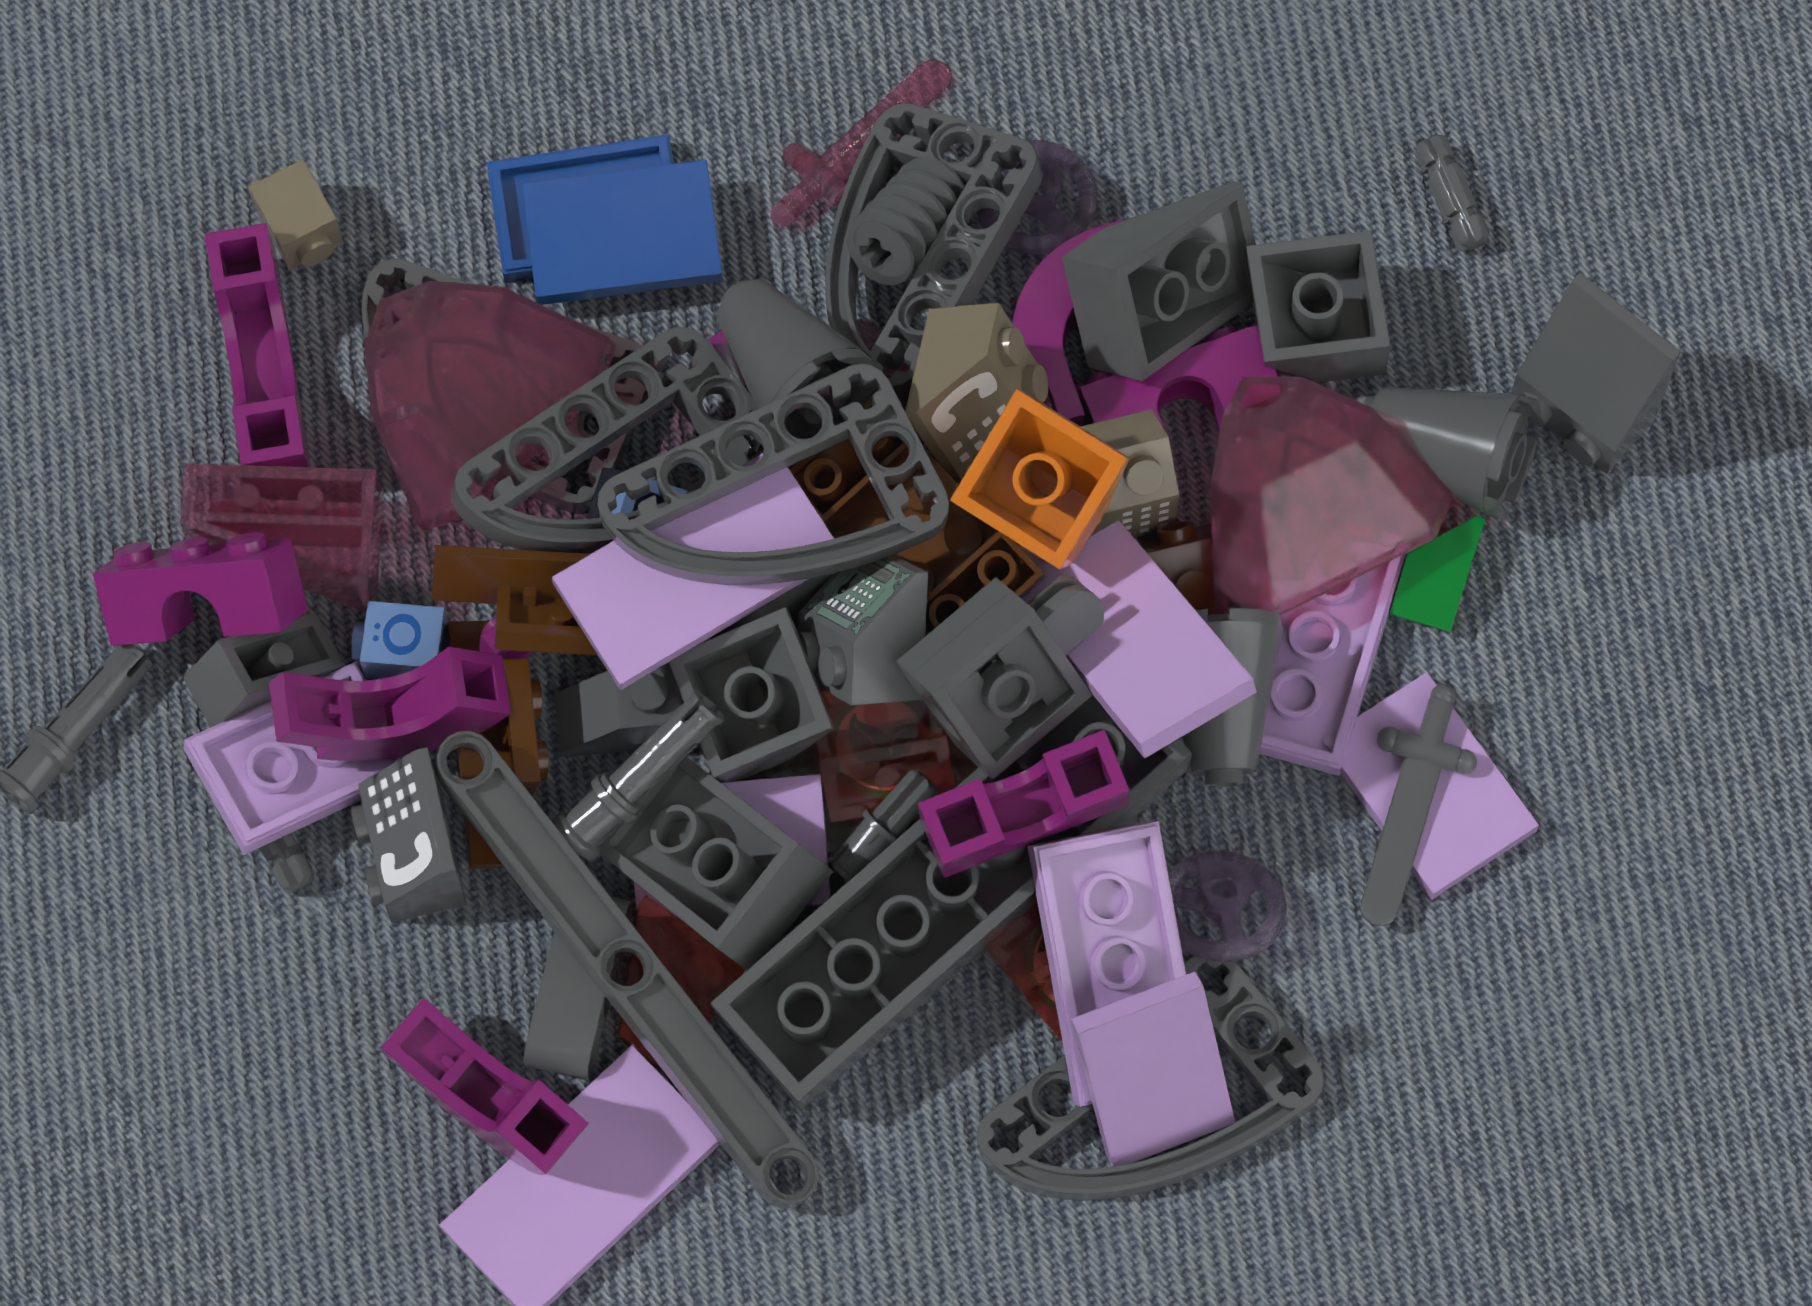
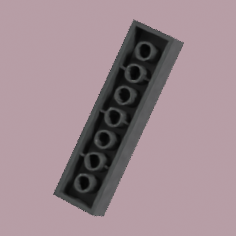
(904, 931)

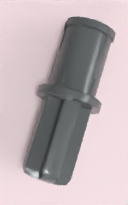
(883, 824)

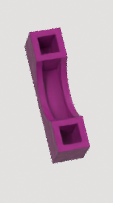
(257, 347)

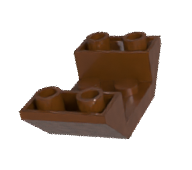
(957, 559)

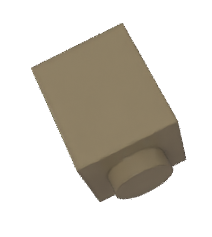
(296, 216)

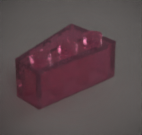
(325, 512)

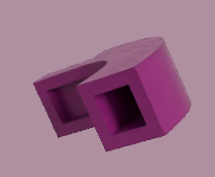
(1046, 320)
(391, 714)
(485, 1096)

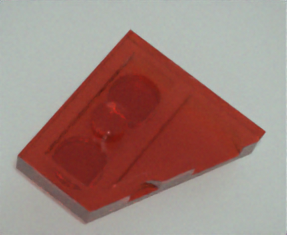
(688, 957)

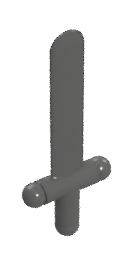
(1422, 763)

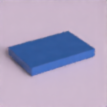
(509, 174)
(622, 232)

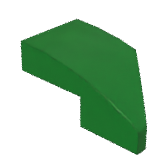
(1437, 576)

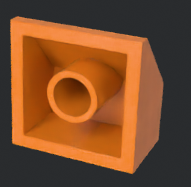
(1041, 480)

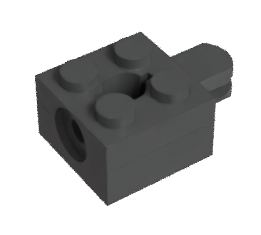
(1029, 680)

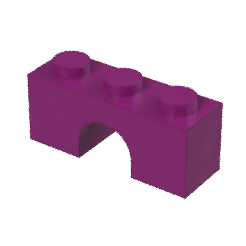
(1200, 373)
(246, 580)
(1002, 816)

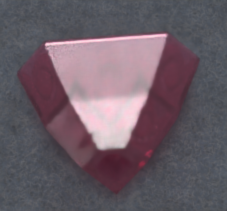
(460, 373)
(1311, 495)

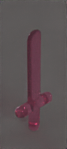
(828, 173)

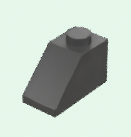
(238, 668)
(603, 719)

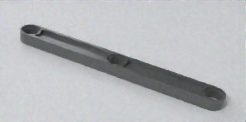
(653, 1007)

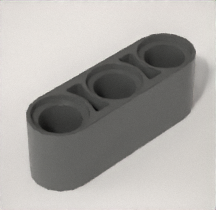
(569, 1011)

